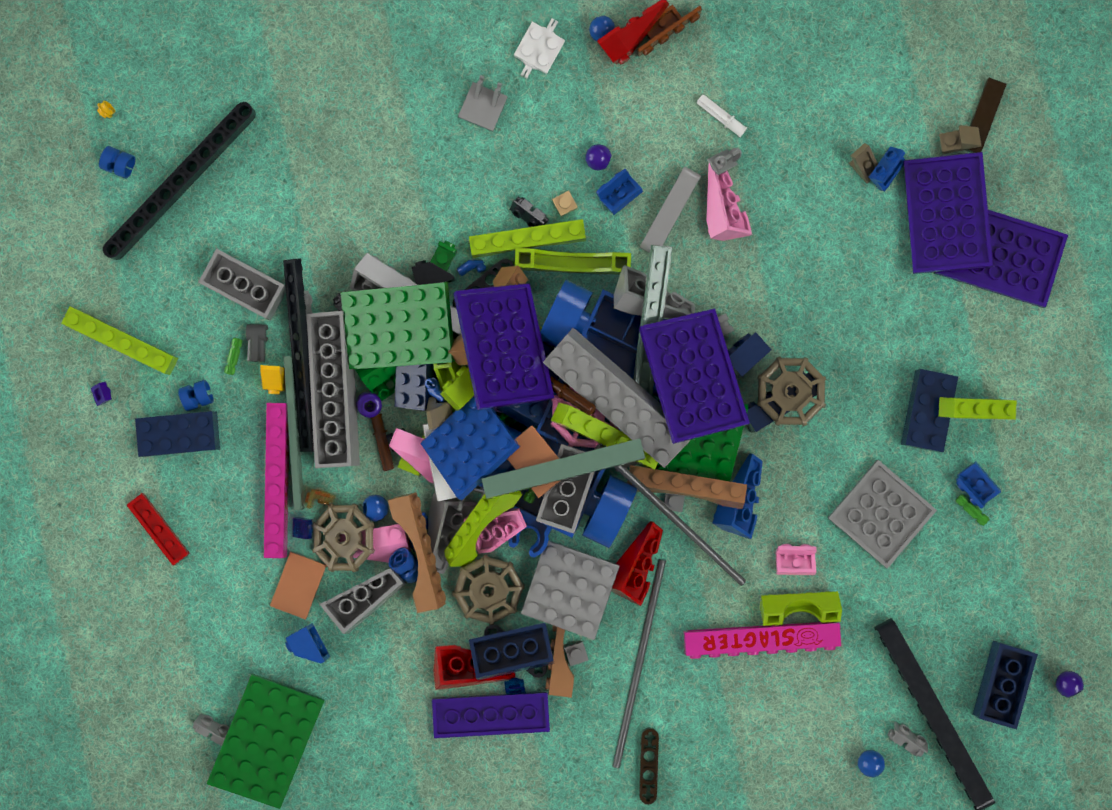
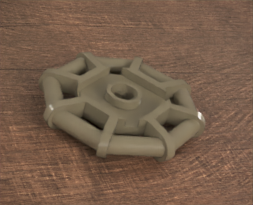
(803, 391)
(353, 537)
(490, 579)

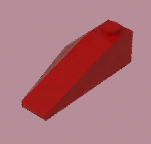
(456, 669)

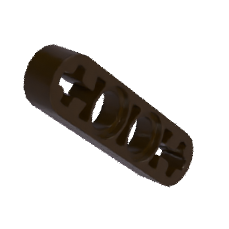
(649, 765)

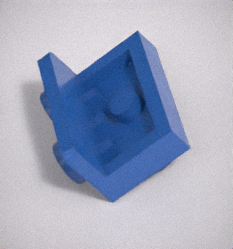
(887, 168)
(619, 191)
(977, 485)

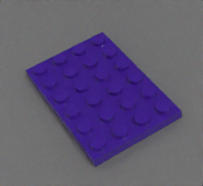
(948, 213)
(1023, 261)
(503, 346)
(693, 375)

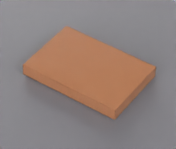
(533, 452)
(298, 585)

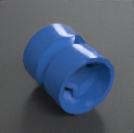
(114, 161)
(201, 397)
(404, 564)

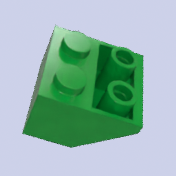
(379, 380)

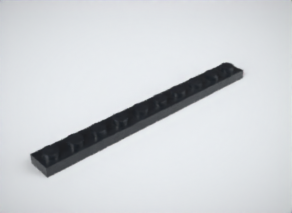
(299, 350)

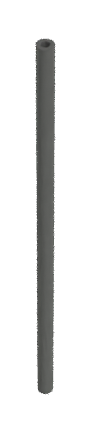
(678, 522)
(639, 663)

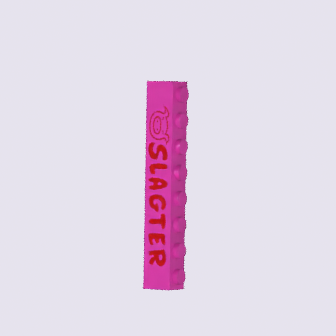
(276, 481)
(762, 638)

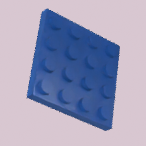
(469, 447)

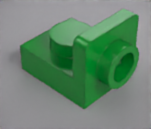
(444, 255)

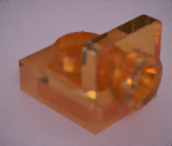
(322, 496)

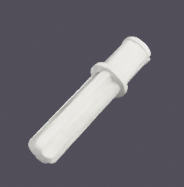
(721, 115)

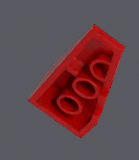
(623, 41)
(636, 563)

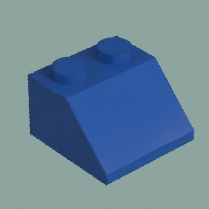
(307, 644)

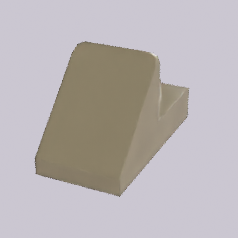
(962, 139)
(863, 162)
(437, 412)

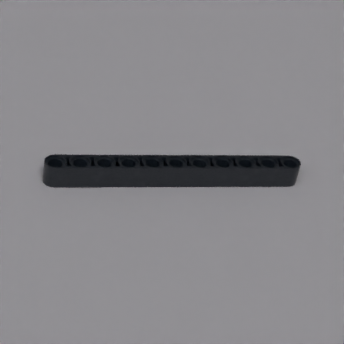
(169, 184)
(935, 714)

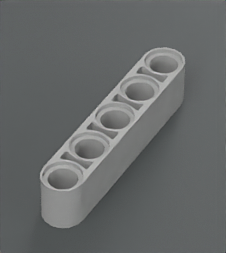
(671, 209)

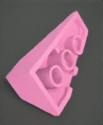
(723, 213)
(411, 450)
(500, 530)
(385, 542)

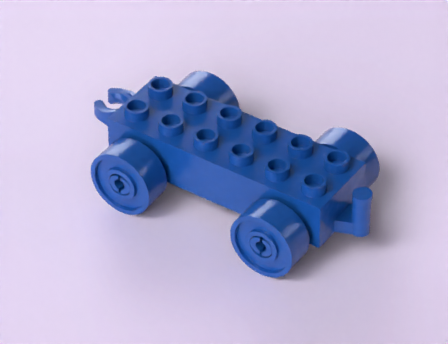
(617, 338)

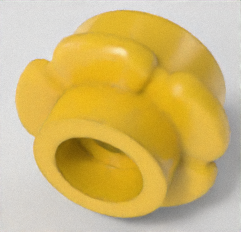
(104, 111)

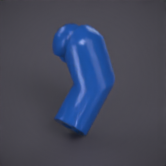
(472, 264)
(434, 389)

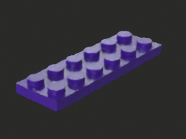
(490, 715)

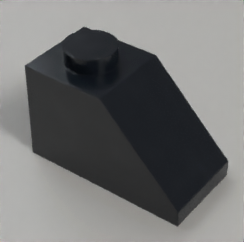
(430, 273)

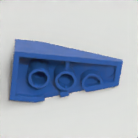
(742, 520)

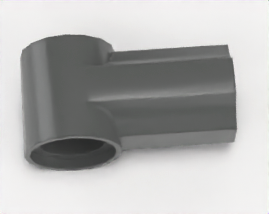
(256, 342)

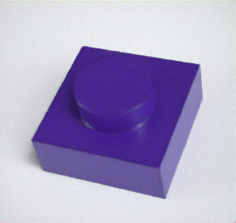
(101, 393)

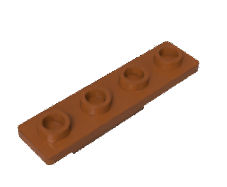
(666, 25)

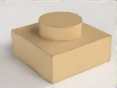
(564, 203)

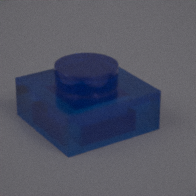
(302, 528)
(515, 686)

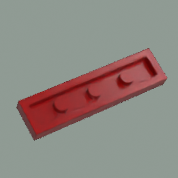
(158, 529)

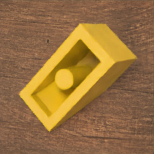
(273, 379)

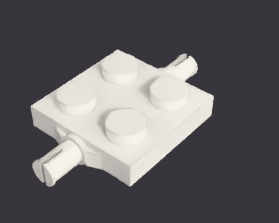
(539, 48)

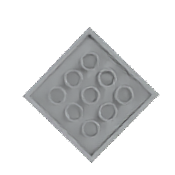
(882, 514)
(570, 589)

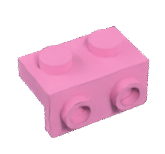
(795, 560)

